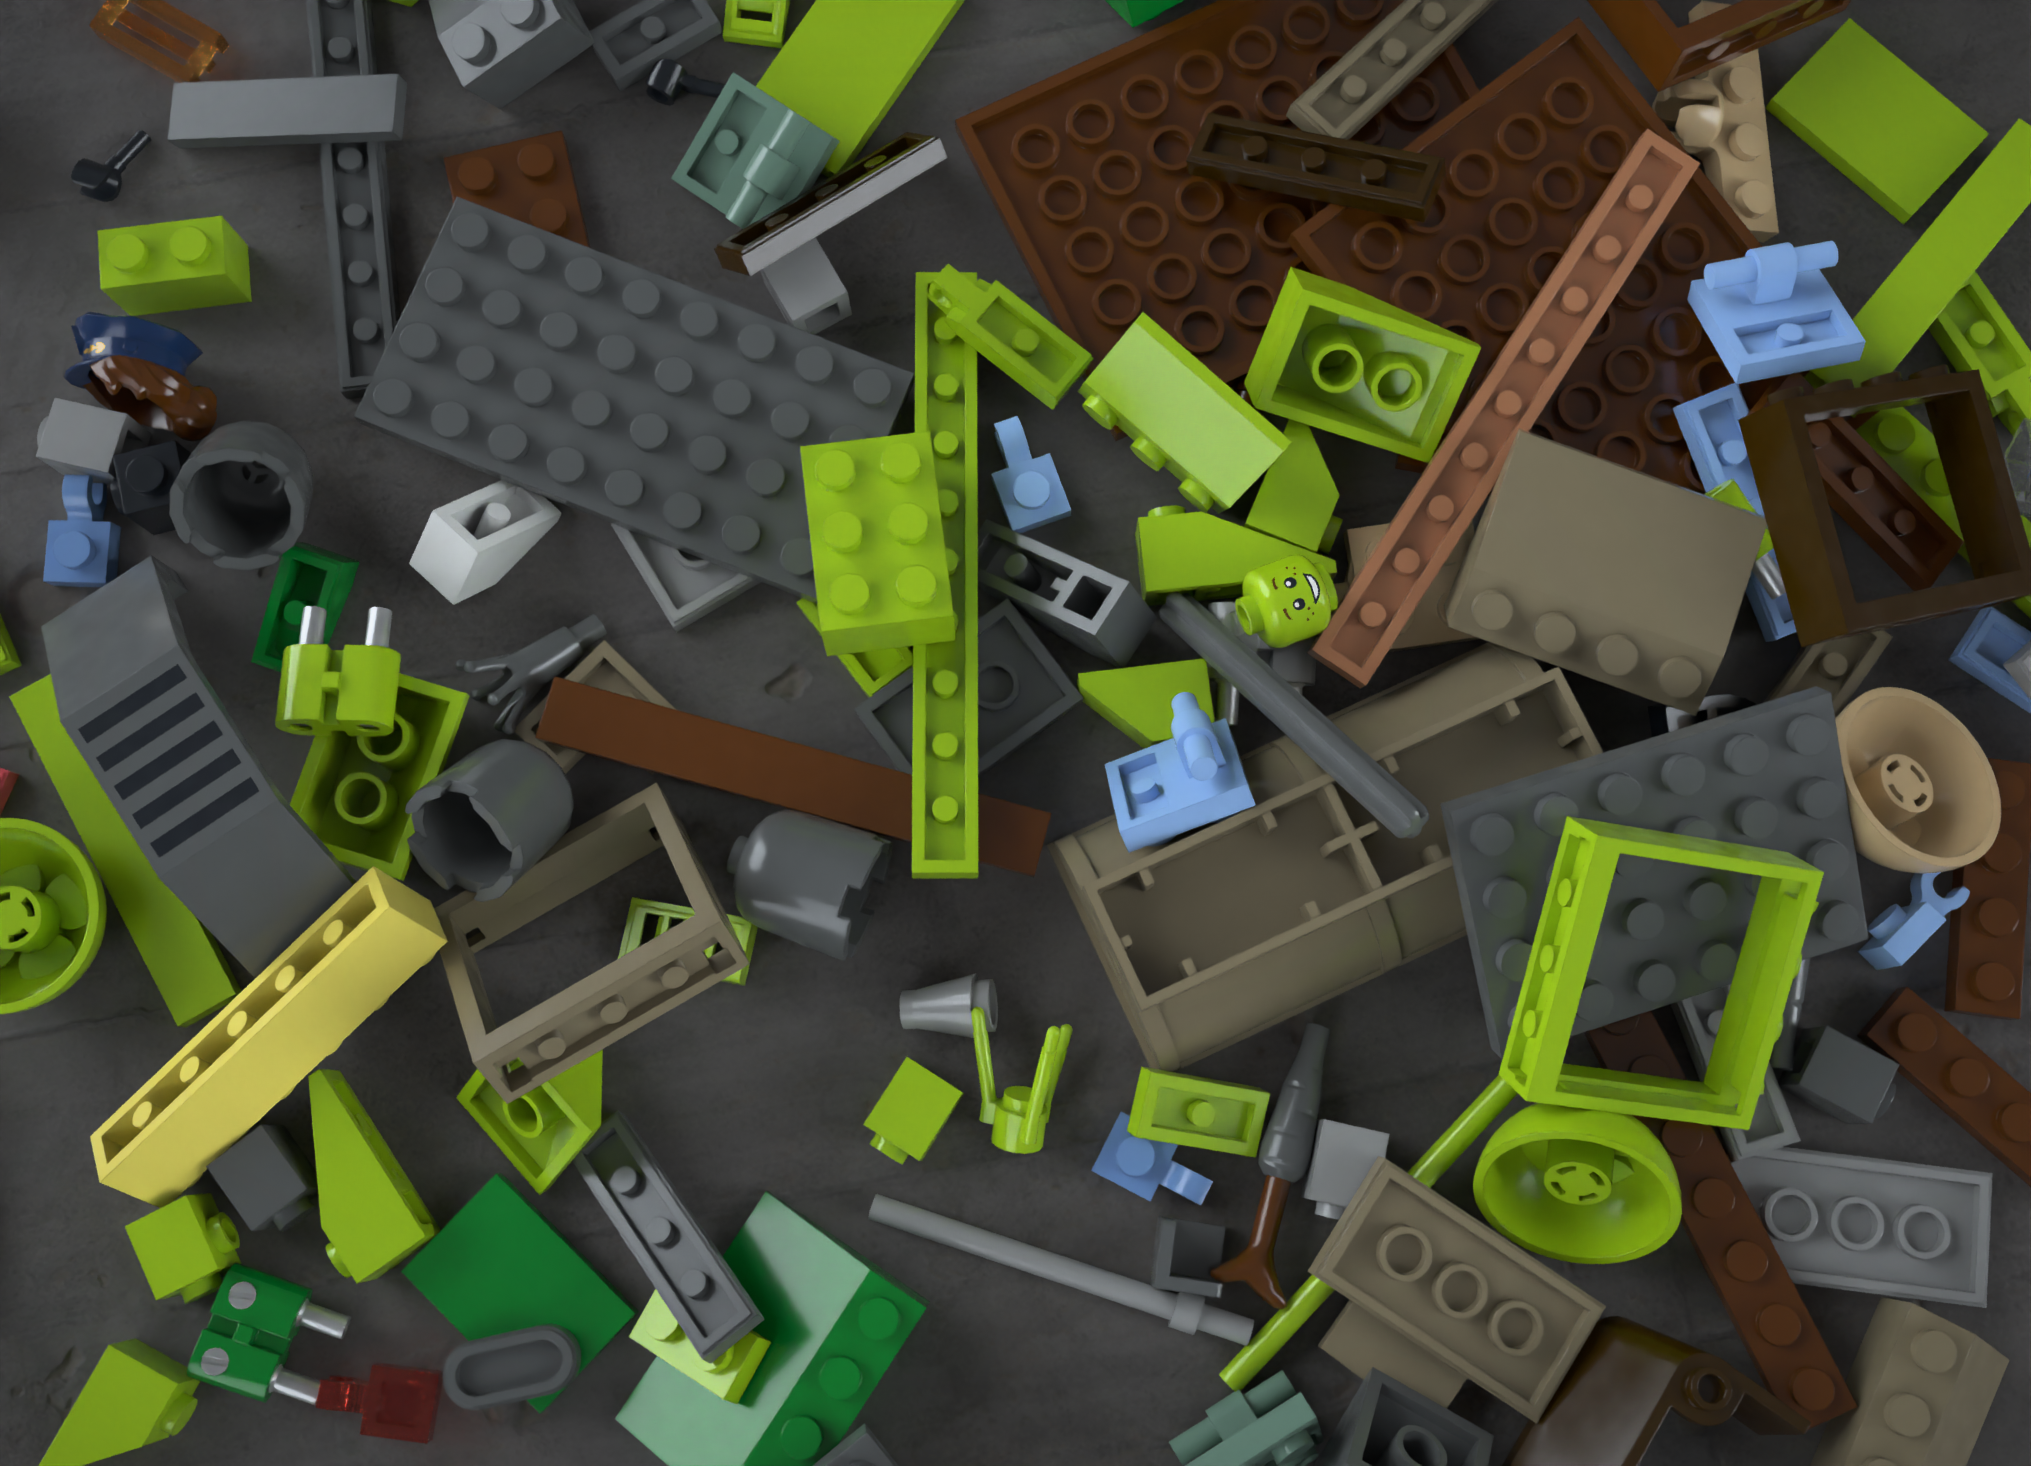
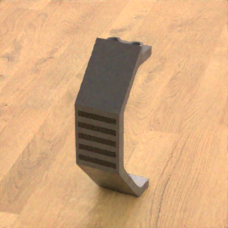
(185, 769)

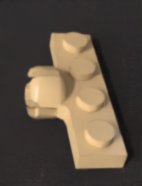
(1725, 126)

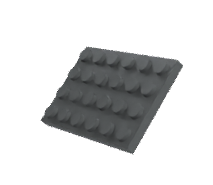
(1667, 926)

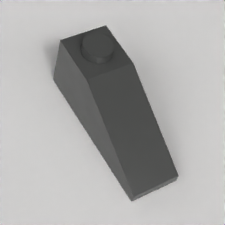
(1063, 594)

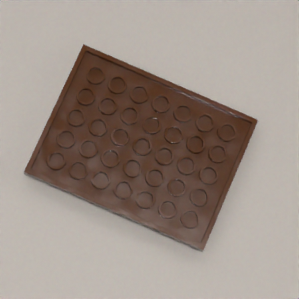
(1102, 187)
(1516, 189)

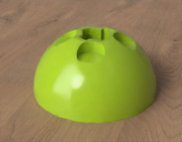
(70, 918)
(1578, 1185)

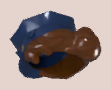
(141, 372)

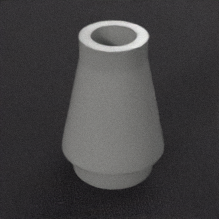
(948, 1006)

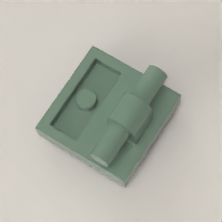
(752, 154)
(1276, 1439)

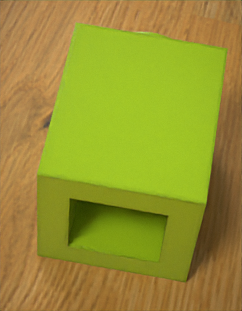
(911, 1112)

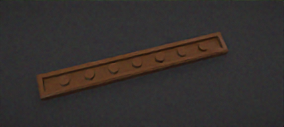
(770, 770)

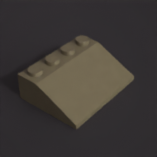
(1606, 572)

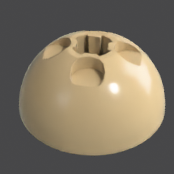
(1915, 783)

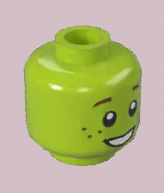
(1286, 601)

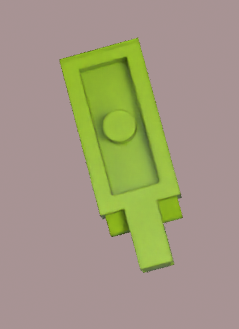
(1010, 334)
(1981, 337)

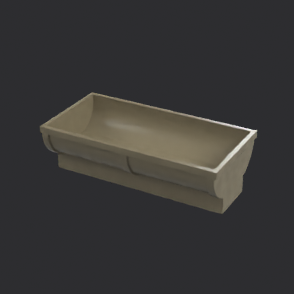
(1307, 884)

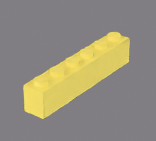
(267, 1039)

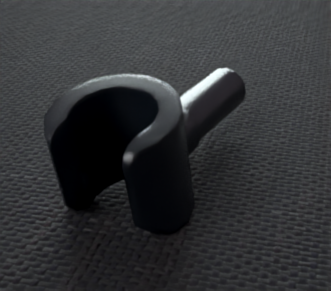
(670, 77)
(105, 180)

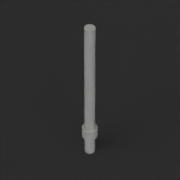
(1183, 1310)

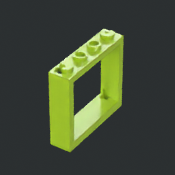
(1564, 951)

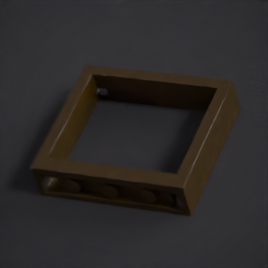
(1803, 522)

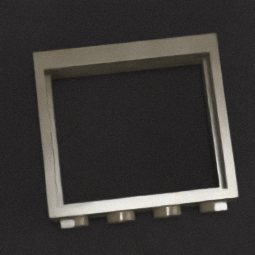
(616, 996)

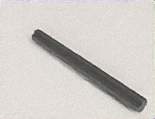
(1296, 716)

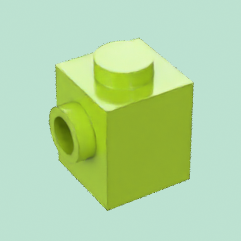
(185, 1247)

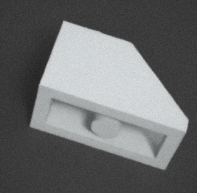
(481, 538)

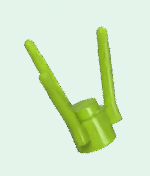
(1023, 1111)

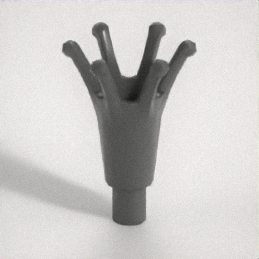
(532, 667)

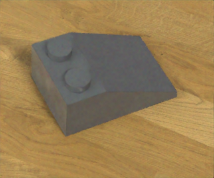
(508, 44)

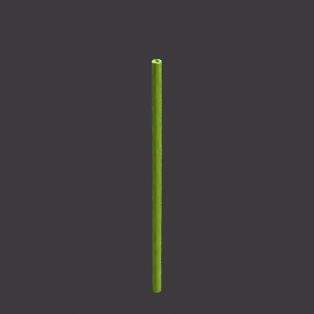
(1314, 1291)

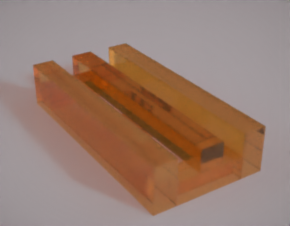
(197, 59)

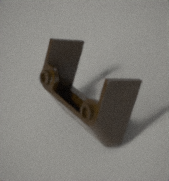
(1624, 1390)

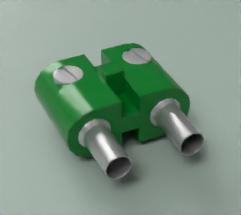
(252, 1333)

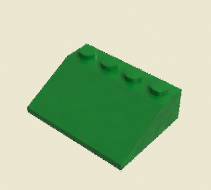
(831, 1337)

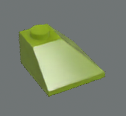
(544, 1126)

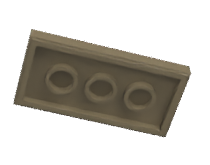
(1457, 1289)

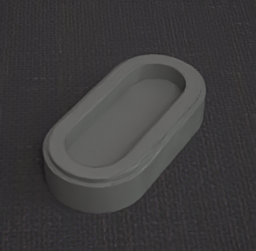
(511, 1366)

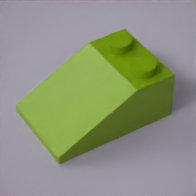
(1358, 367)

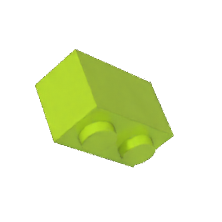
(174, 266)

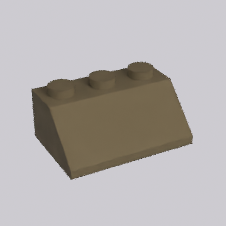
(1916, 1390)

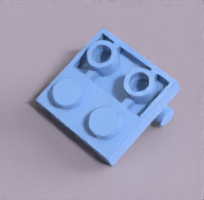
(1775, 312)
(1180, 780)

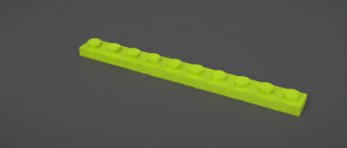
(948, 671)

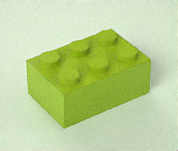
(877, 543)

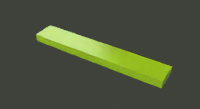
(1940, 261)
(167, 934)

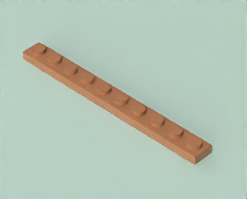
(1505, 401)

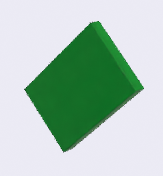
(511, 1270)

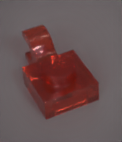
(394, 1403)

